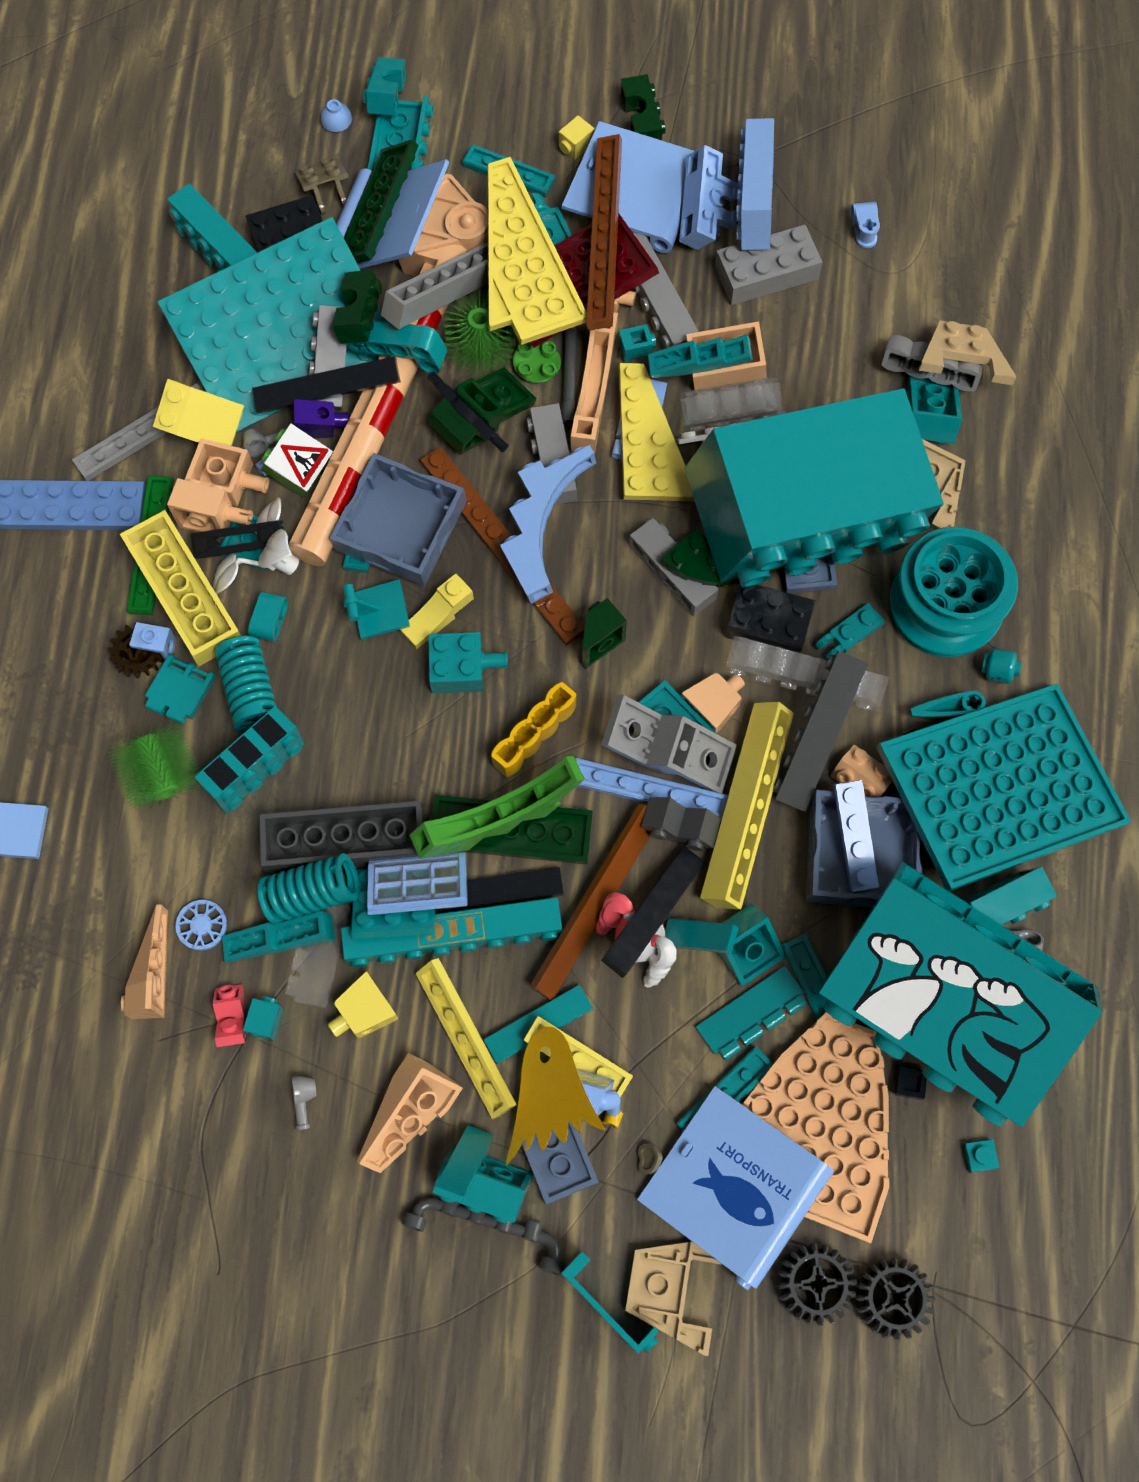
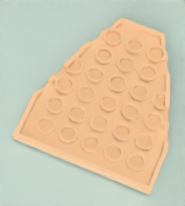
(835, 1105)

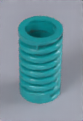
(244, 672)
(309, 888)

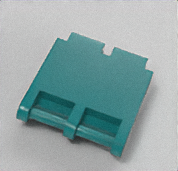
(178, 690)

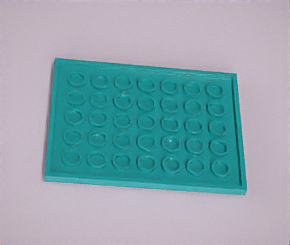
(257, 315)
(1002, 786)

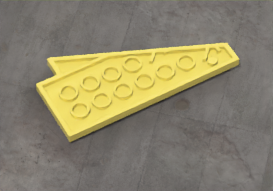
(524, 270)

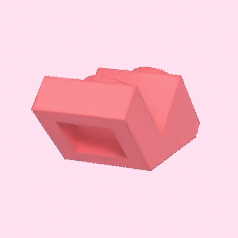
(230, 1015)

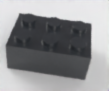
(282, 221)
(770, 617)

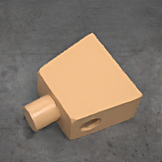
(715, 699)

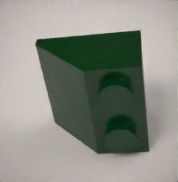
(603, 631)

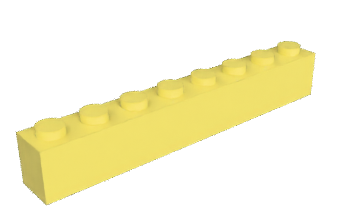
(747, 806)

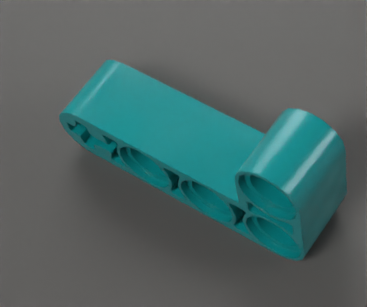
(407, 342)

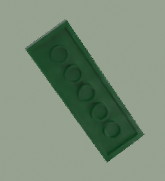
(379, 199)
(557, 837)

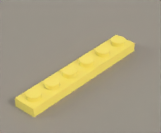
(465, 1039)

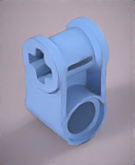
(865, 223)

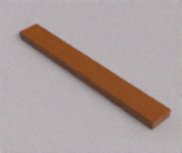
(587, 913)

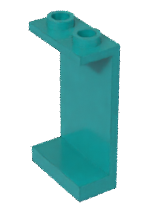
(645, 1343)

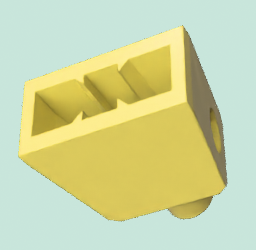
(362, 1009)

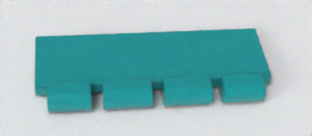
(744, 1014)

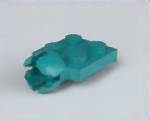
(552, 220)

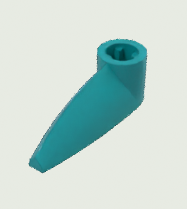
(950, 706)

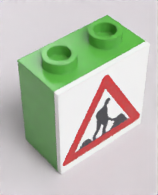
(295, 459)

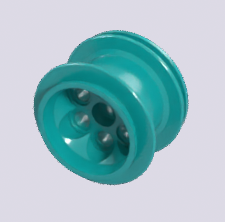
(958, 623)

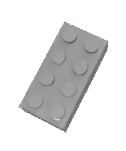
(757, 273)

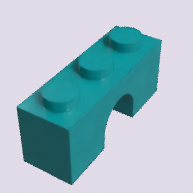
(382, 89)

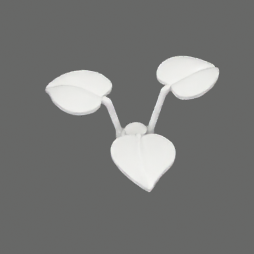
(274, 556)

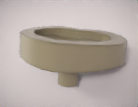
(650, 1158)

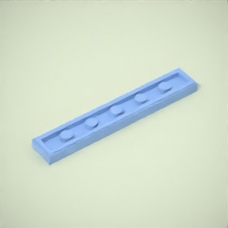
(641, 787)

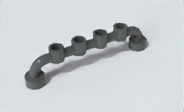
(529, 1232)

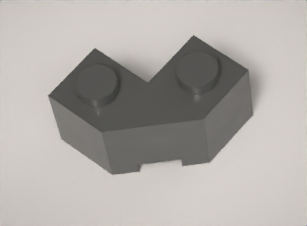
(687, 826)

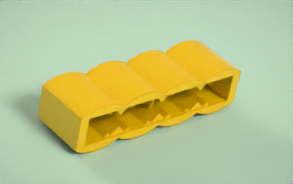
(529, 733)

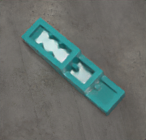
(701, 357)

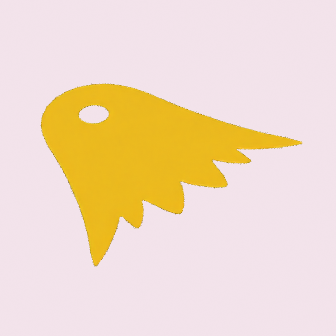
(549, 1094)

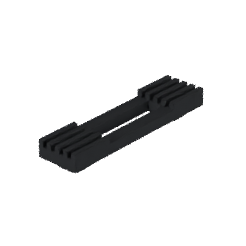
(205, 543)

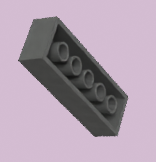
(359, 831)

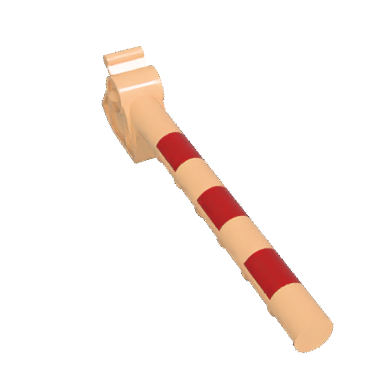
(451, 229)

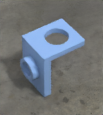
(153, 639)

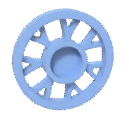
(201, 925)

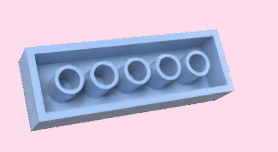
(755, 184)

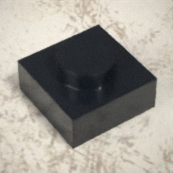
(910, 1083)

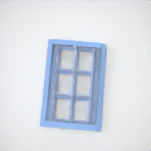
(417, 883)

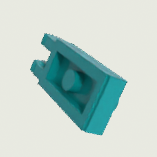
(852, 630)

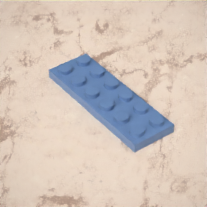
(71, 504)

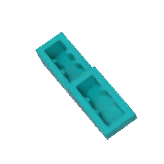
(279, 937)
(464, 1164)

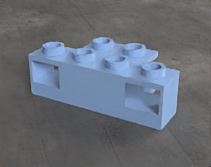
(703, 199)

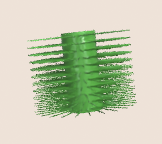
(479, 337)
(155, 767)

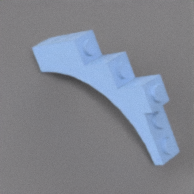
(531, 515)

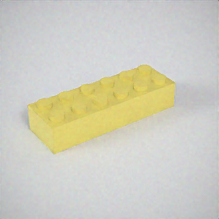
(180, 586)

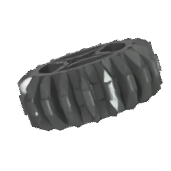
(817, 1298)
(903, 1308)

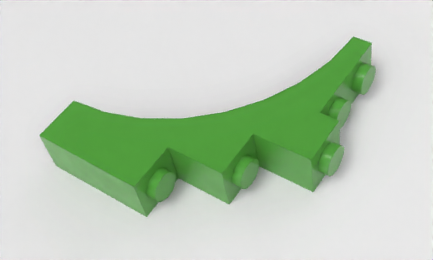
(500, 815)

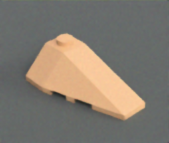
(146, 984)
(410, 1103)

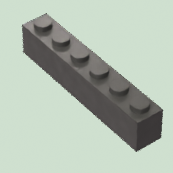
(821, 730)

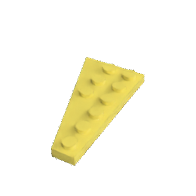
(649, 452)

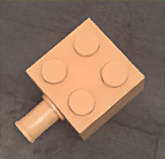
(225, 467)
(204, 507)

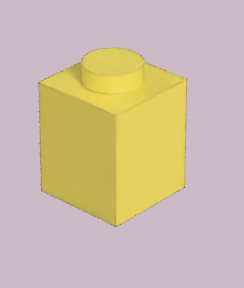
(575, 137)

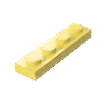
(585, 1058)

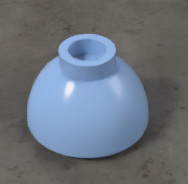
(335, 116)

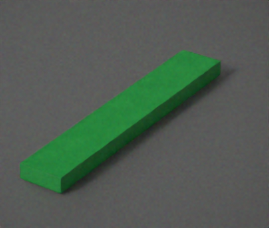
(157, 494)

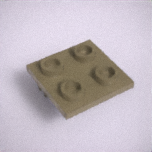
(329, 169)

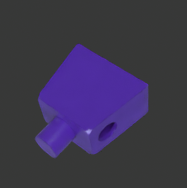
(318, 418)

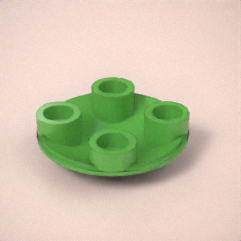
(537, 363)

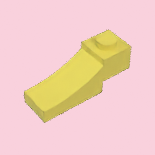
(438, 611)

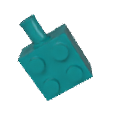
(459, 662)

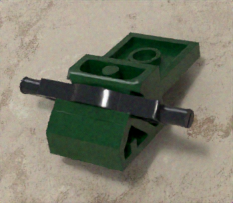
(478, 408)

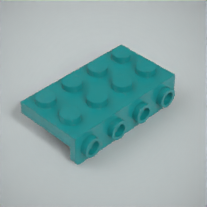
(407, 124)

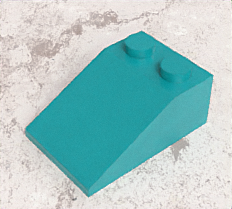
(935, 409)

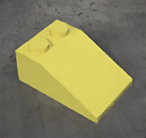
(197, 414)

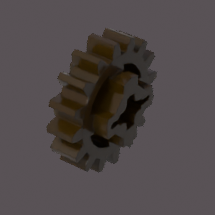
(140, 661)

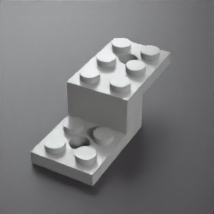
(669, 744)

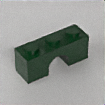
(639, 96)
(361, 293)

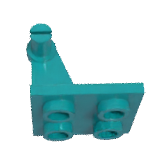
(377, 608)

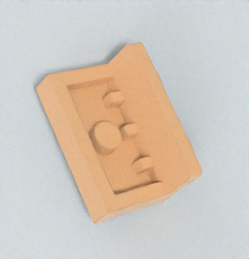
(861, 766)

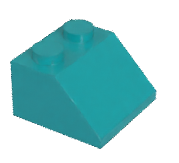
(754, 947)

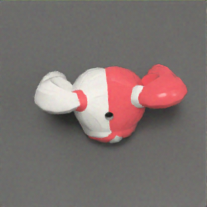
(659, 952)

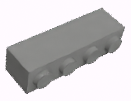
(328, 350)
(550, 442)
(651, 544)

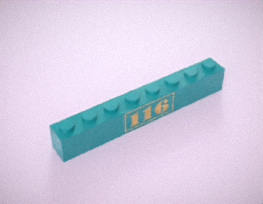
(462, 932)

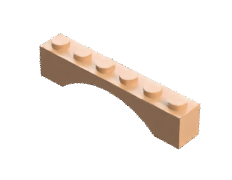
(594, 387)

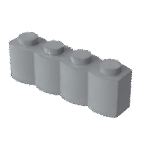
(907, 356)

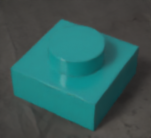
(981, 1156)

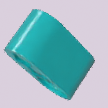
(268, 616)

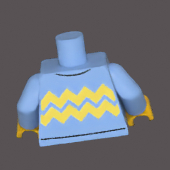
(602, 1096)

